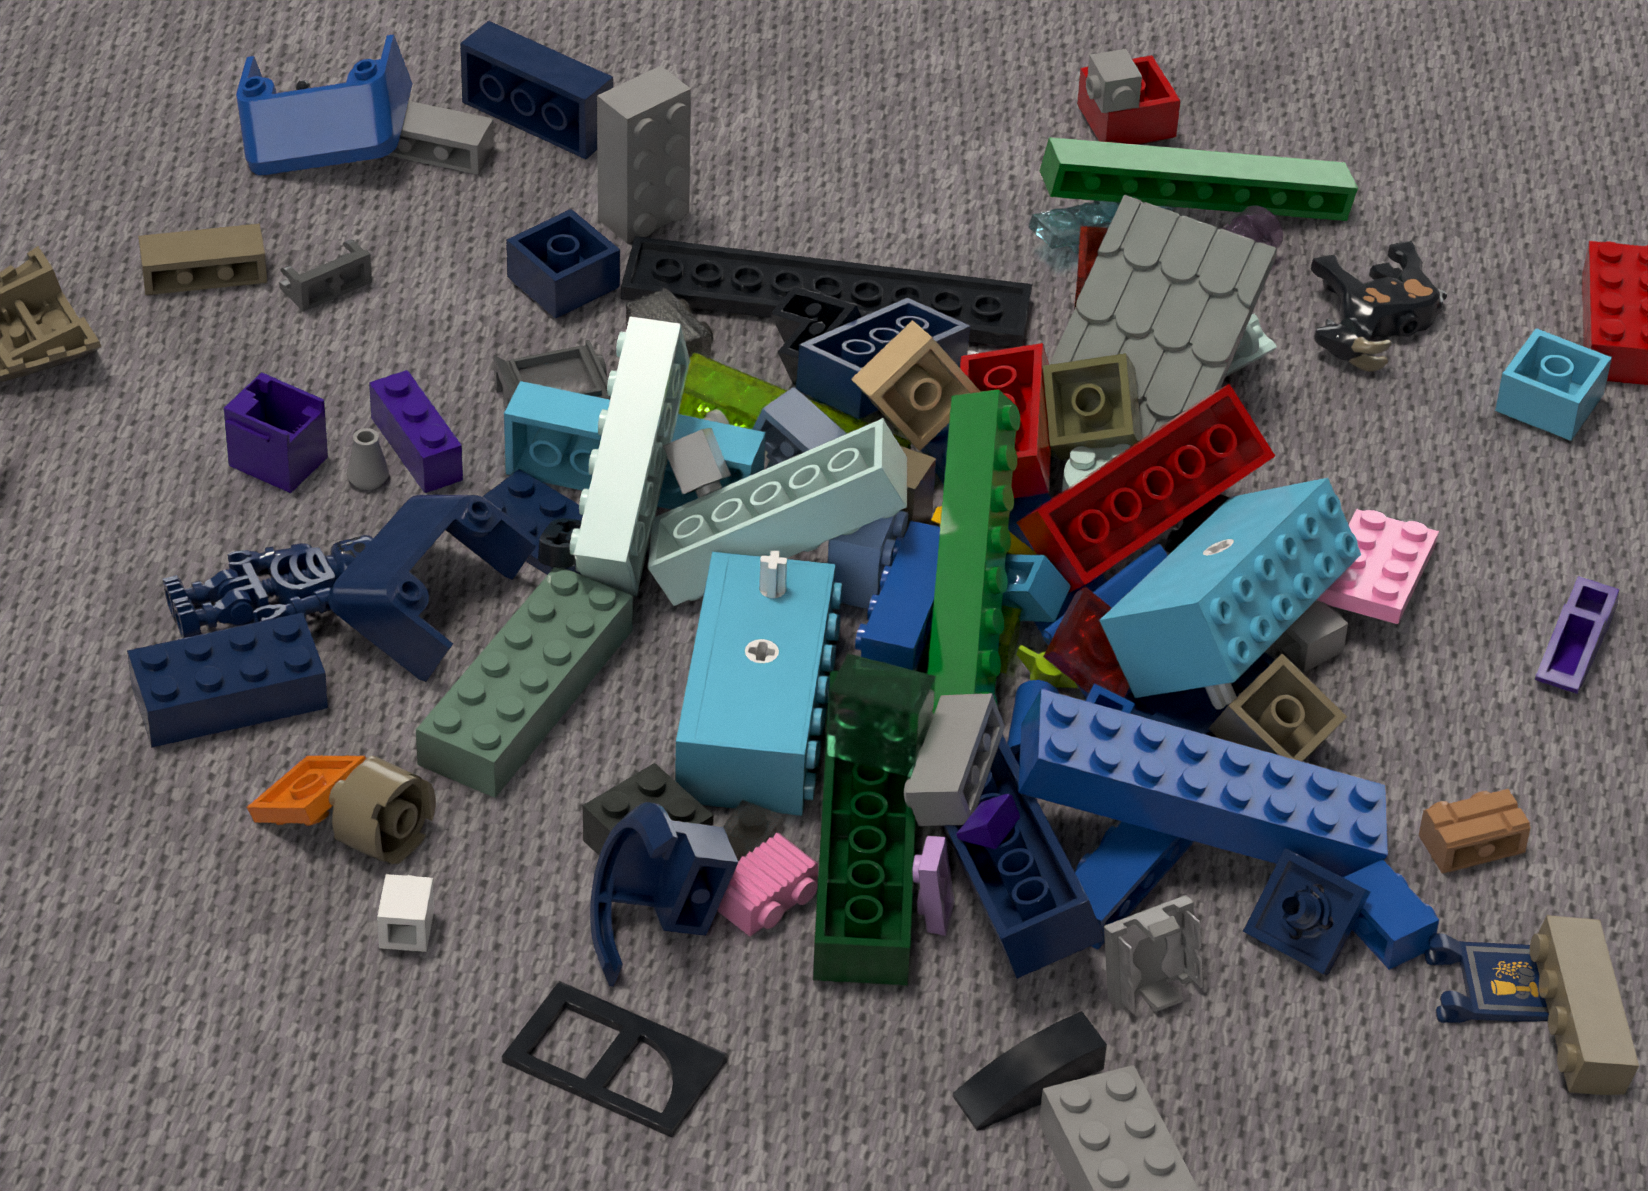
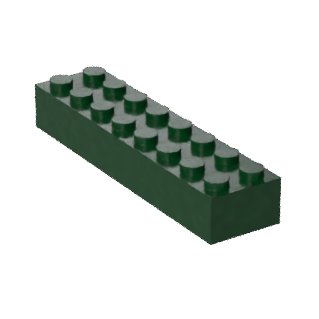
(863, 875)

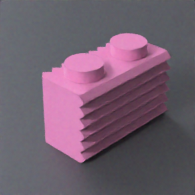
(768, 885)

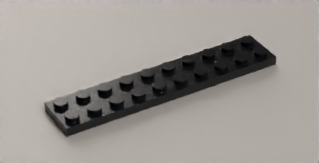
(759, 280)

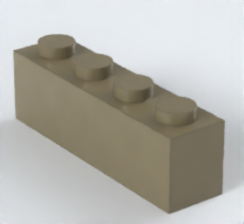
(1584, 1006)

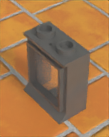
(566, 369)

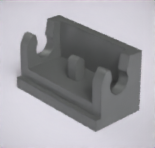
(328, 279)

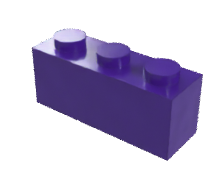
(416, 431)

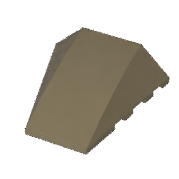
(38, 321)

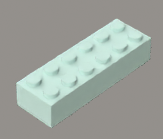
(631, 454)
(782, 508)

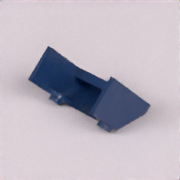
(385, 599)

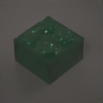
(879, 714)

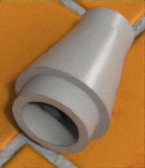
(367, 462)

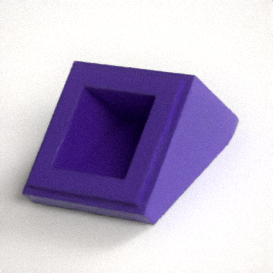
(990, 822)

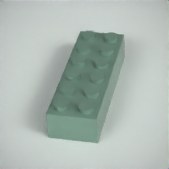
(524, 681)

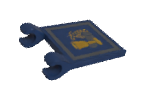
(1497, 980)

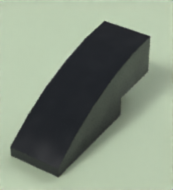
(1017, 1077)

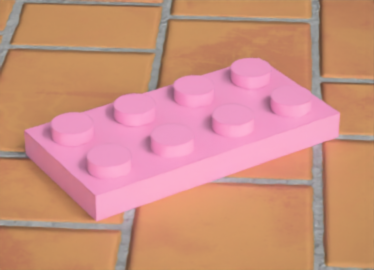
(1387, 570)

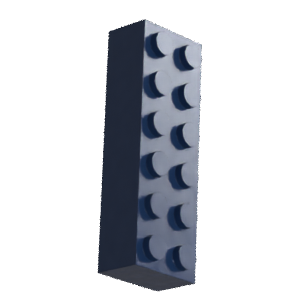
(1026, 881)

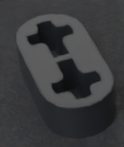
(555, 543)

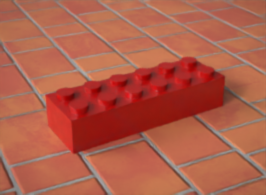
(1147, 488)

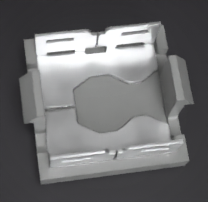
(1150, 952)

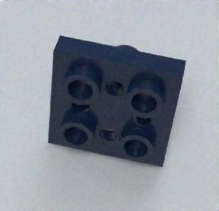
(1290, 904)

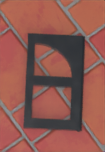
(689, 1060)

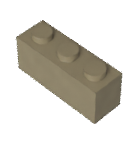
(202, 259)

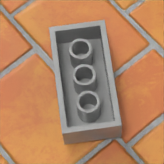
(643, 154)
(1111, 1135)

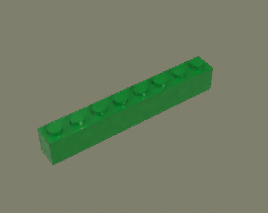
(1197, 178)
(973, 544)

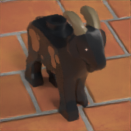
(1386, 306)

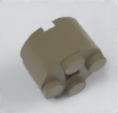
(381, 810)

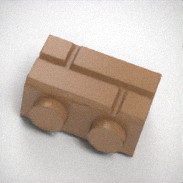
(1474, 830)

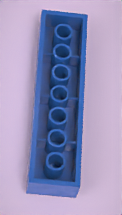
(1198, 786)

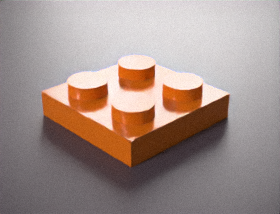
(303, 791)

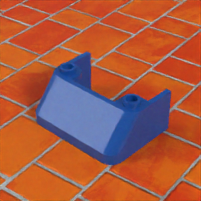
(324, 122)

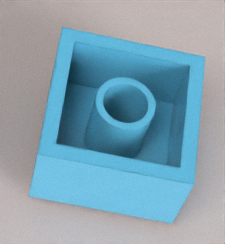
(1553, 384)

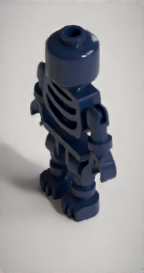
(298, 581)

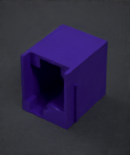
(276, 432)

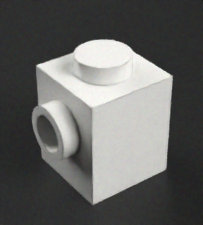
(405, 902)

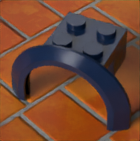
(660, 865)

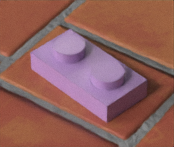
(935, 881)

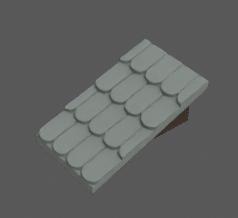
(1170, 300)

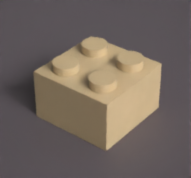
(914, 384)

